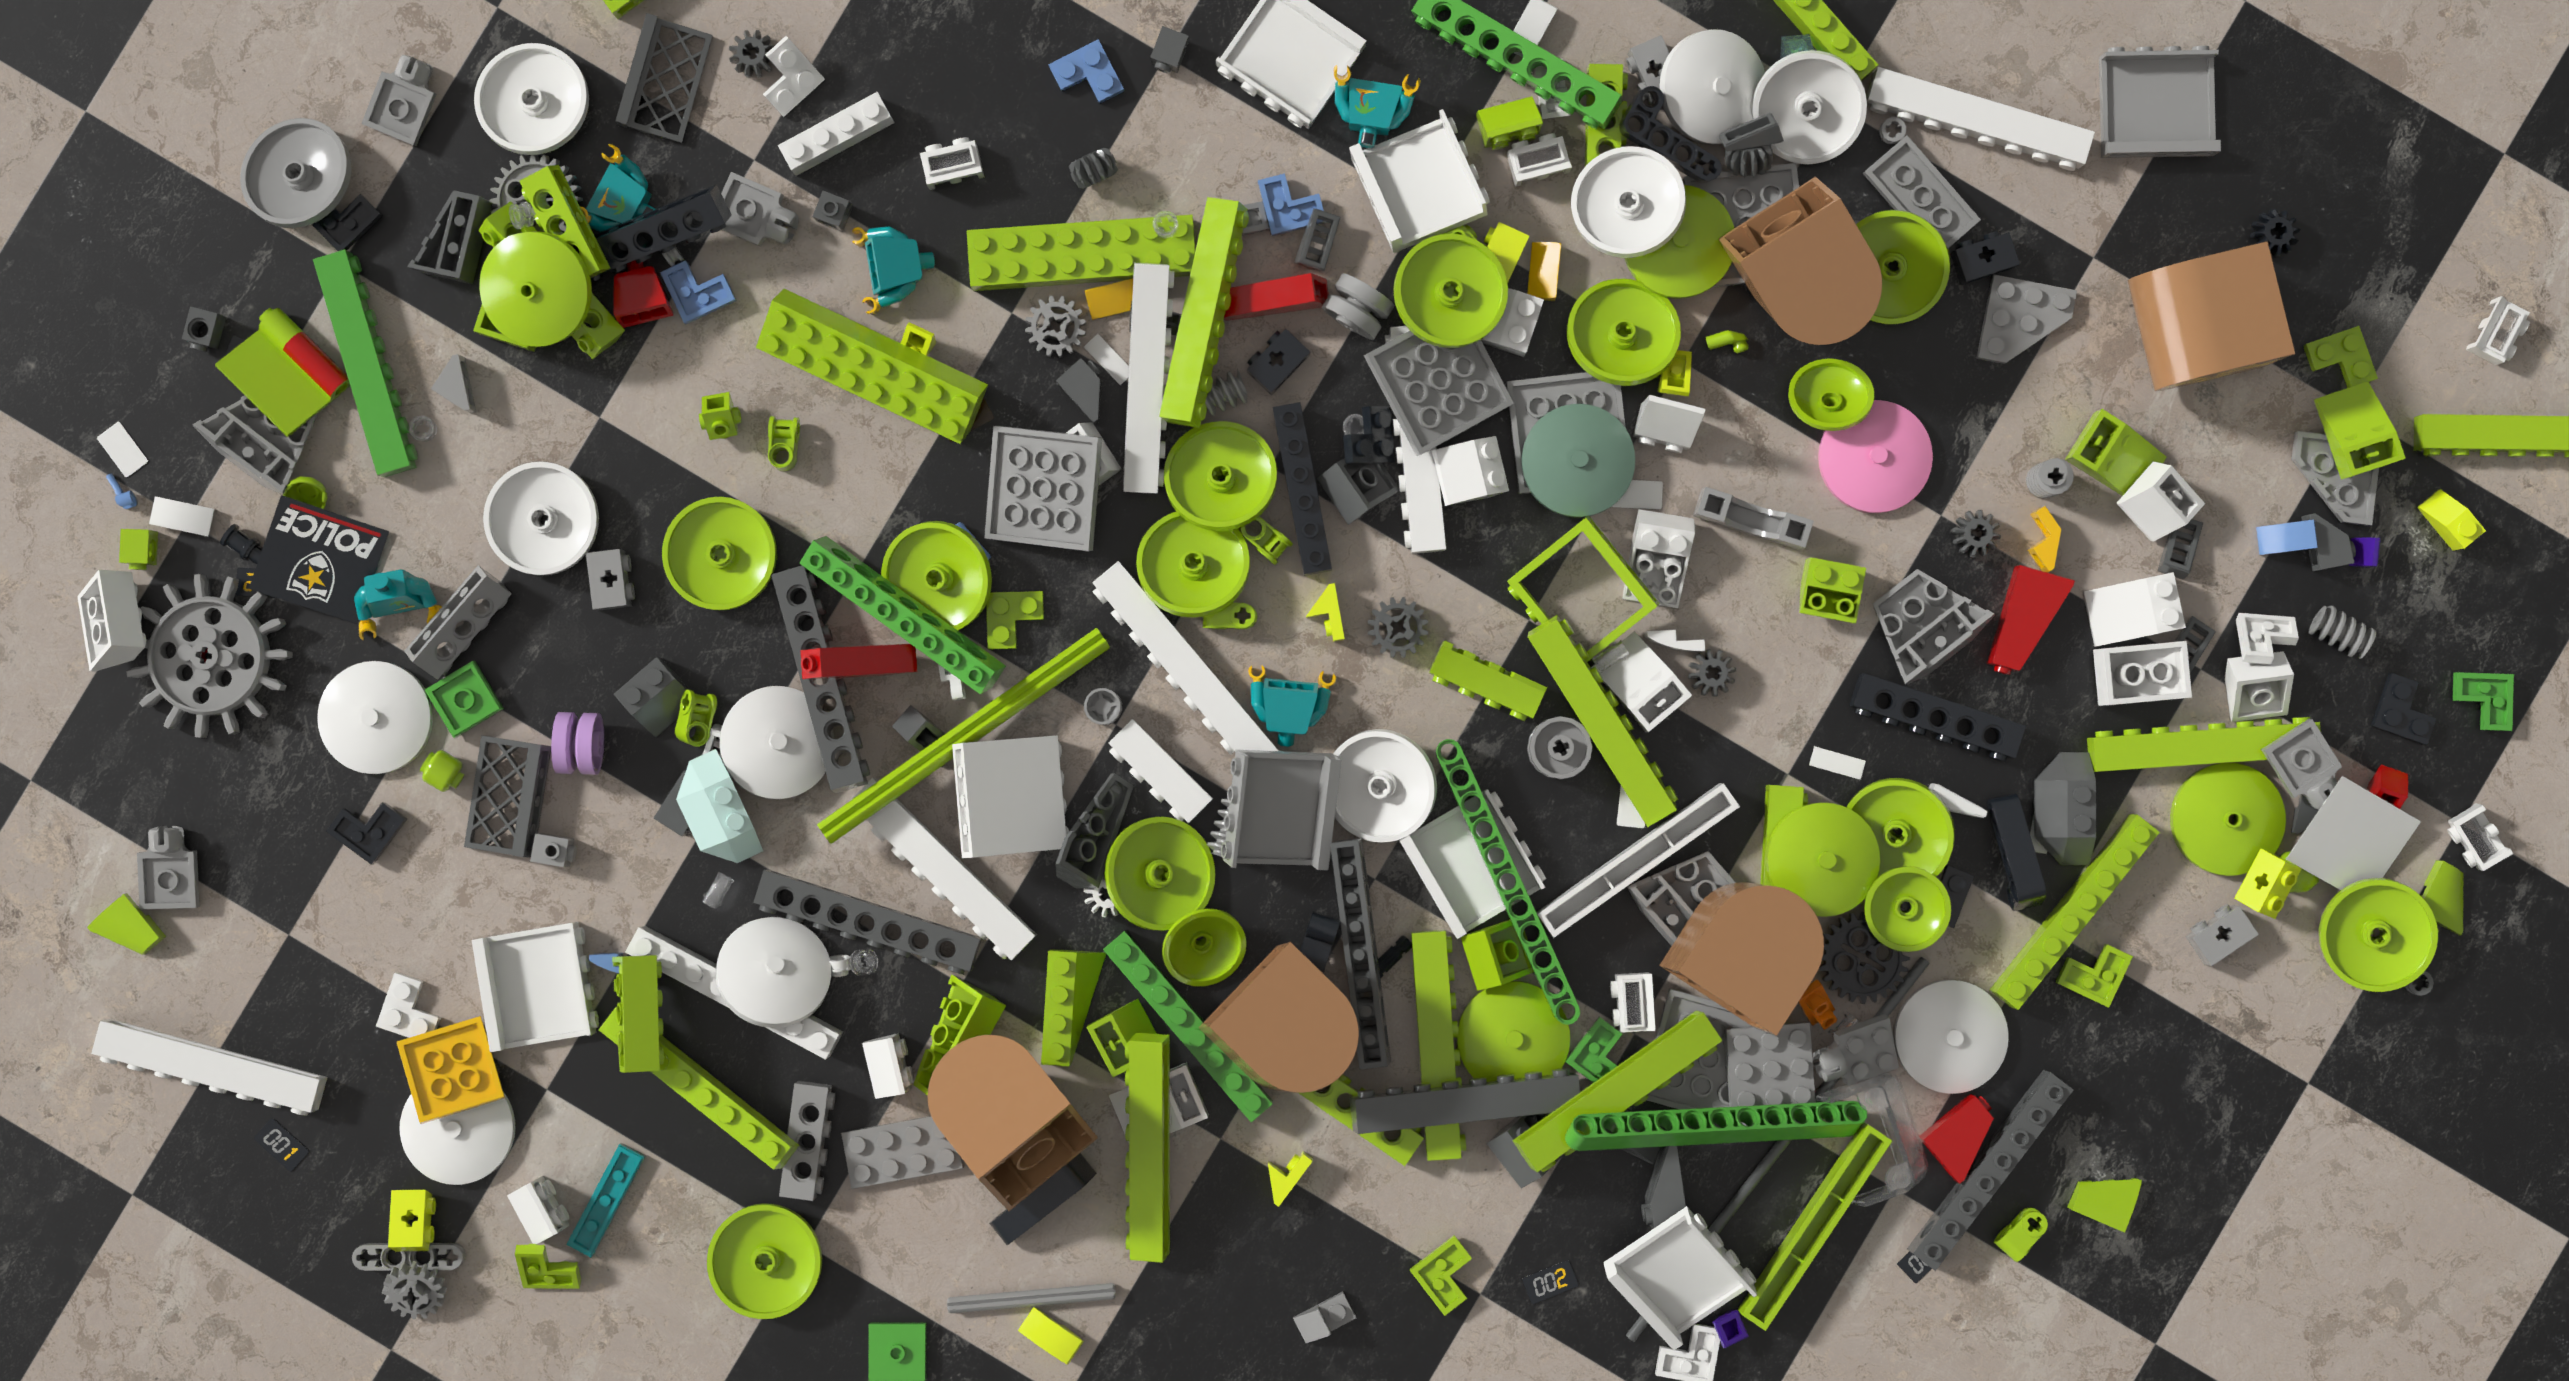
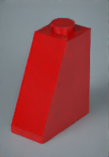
(1959, 1135)

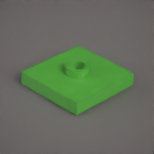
(464, 699)
(897, 1352)

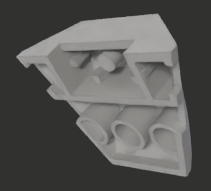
(255, 443)
(1927, 623)
(1676, 892)

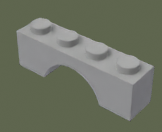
(1753, 519)

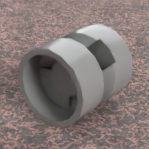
(1103, 706)

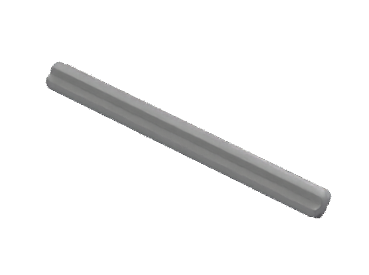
(1031, 1298)

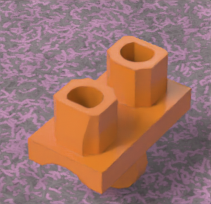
(1817, 1006)

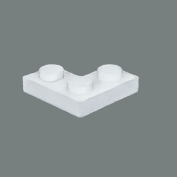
(797, 80)
(2260, 631)
(399, 1008)
(1694, 1364)

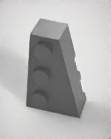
(455, 242)

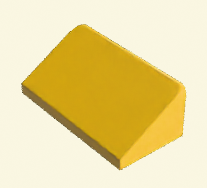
(1544, 270)
(1110, 299)

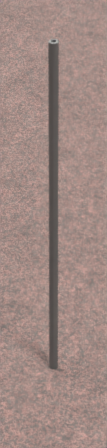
(1781, 1145)

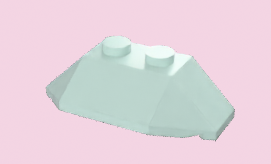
(716, 810)

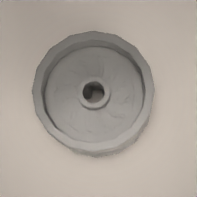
(1358, 306)
(1575, 742)

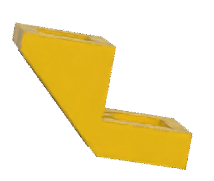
(2045, 551)

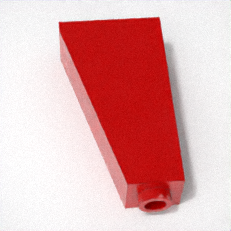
(1277, 296)
(2026, 614)
(858, 661)

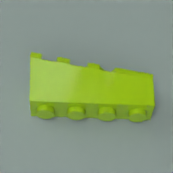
(1487, 680)
(1068, 996)
(639, 1013)
(965, 1015)

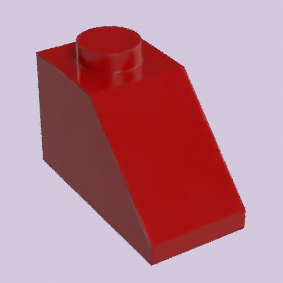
(2389, 785)

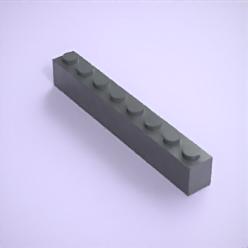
(1463, 1102)

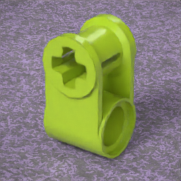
(783, 439)
(1266, 540)
(1228, 618)
(695, 715)
(2019, 1235)

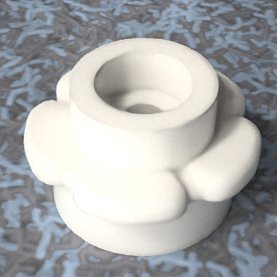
(839, 965)

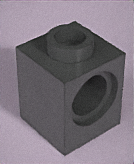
(1169, 50)
(832, 211)
(197, 318)

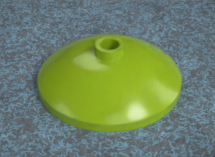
(1834, 384)
(1919, 925)
(1207, 959)

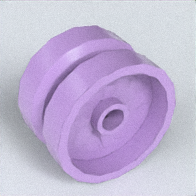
(577, 743)

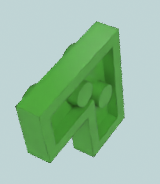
(2493, 692)
(1590, 1053)

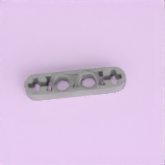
(408, 1257)

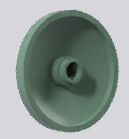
(1578, 460)

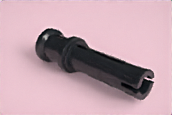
(247, 547)

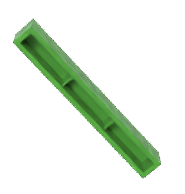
(365, 363)
(1185, 1024)

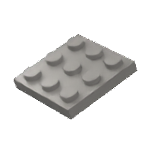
(1770, 1067)

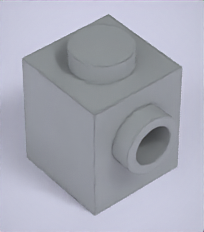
(553, 850)

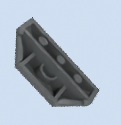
(2066, 808)

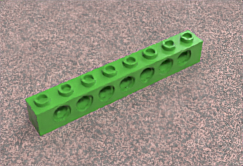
(1606, 100)
(902, 614)

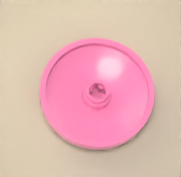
(1878, 460)

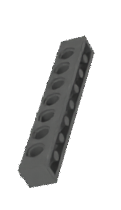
(854, 774)
(774, 883)
(1361, 952)
(1990, 1169)

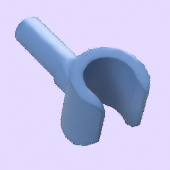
(123, 499)

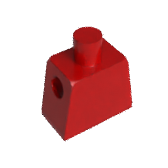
(639, 296)

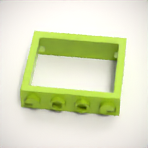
(1614, 559)

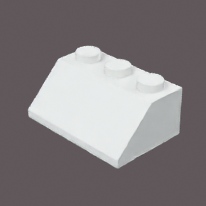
(111, 619)

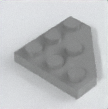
(2020, 315)
(2350, 498)

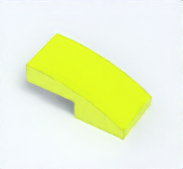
(1050, 1335)

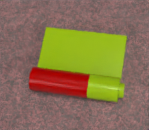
(284, 372)

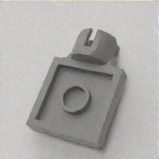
(402, 101)
(756, 212)
(2304, 763)
(167, 871)
(1858, 1052)

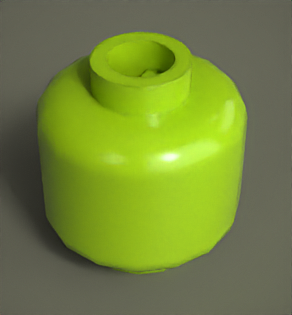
(442, 771)

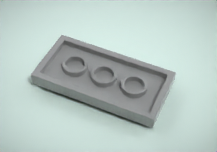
(1916, 186)
(897, 1152)

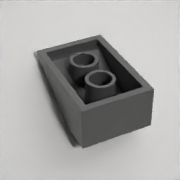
(1665, 1189)

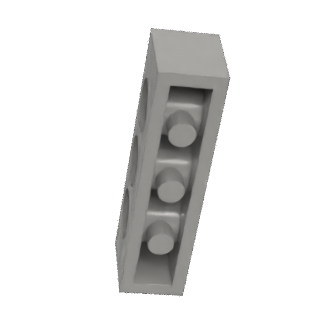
(443, 627)
(792, 1182)

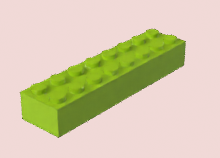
(1075, 252)
(871, 365)

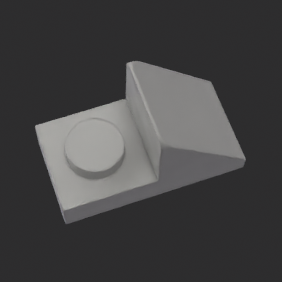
(1324, 1318)

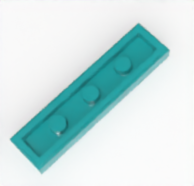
(606, 1200)

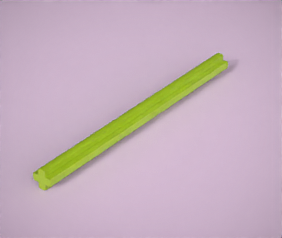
(968, 731)

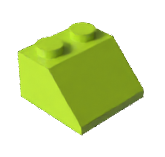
(1496, 955)

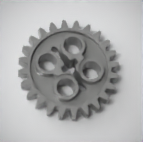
(512, 177)

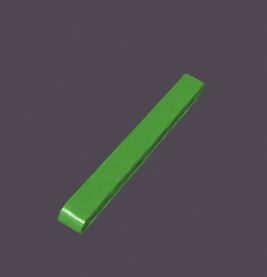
(1518, 891)
(1705, 1130)

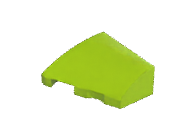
(2445, 895)
(127, 926)
(2106, 1201)

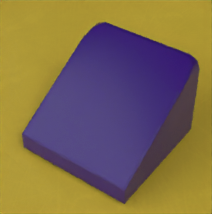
(2366, 552)
(1730, 1328)

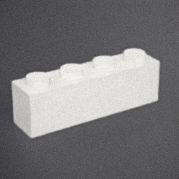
(836, 134)
(1160, 770)

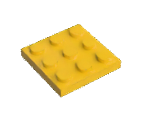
(450, 1070)

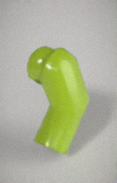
(1728, 337)

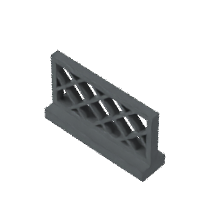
(639, 71)
(530, 796)

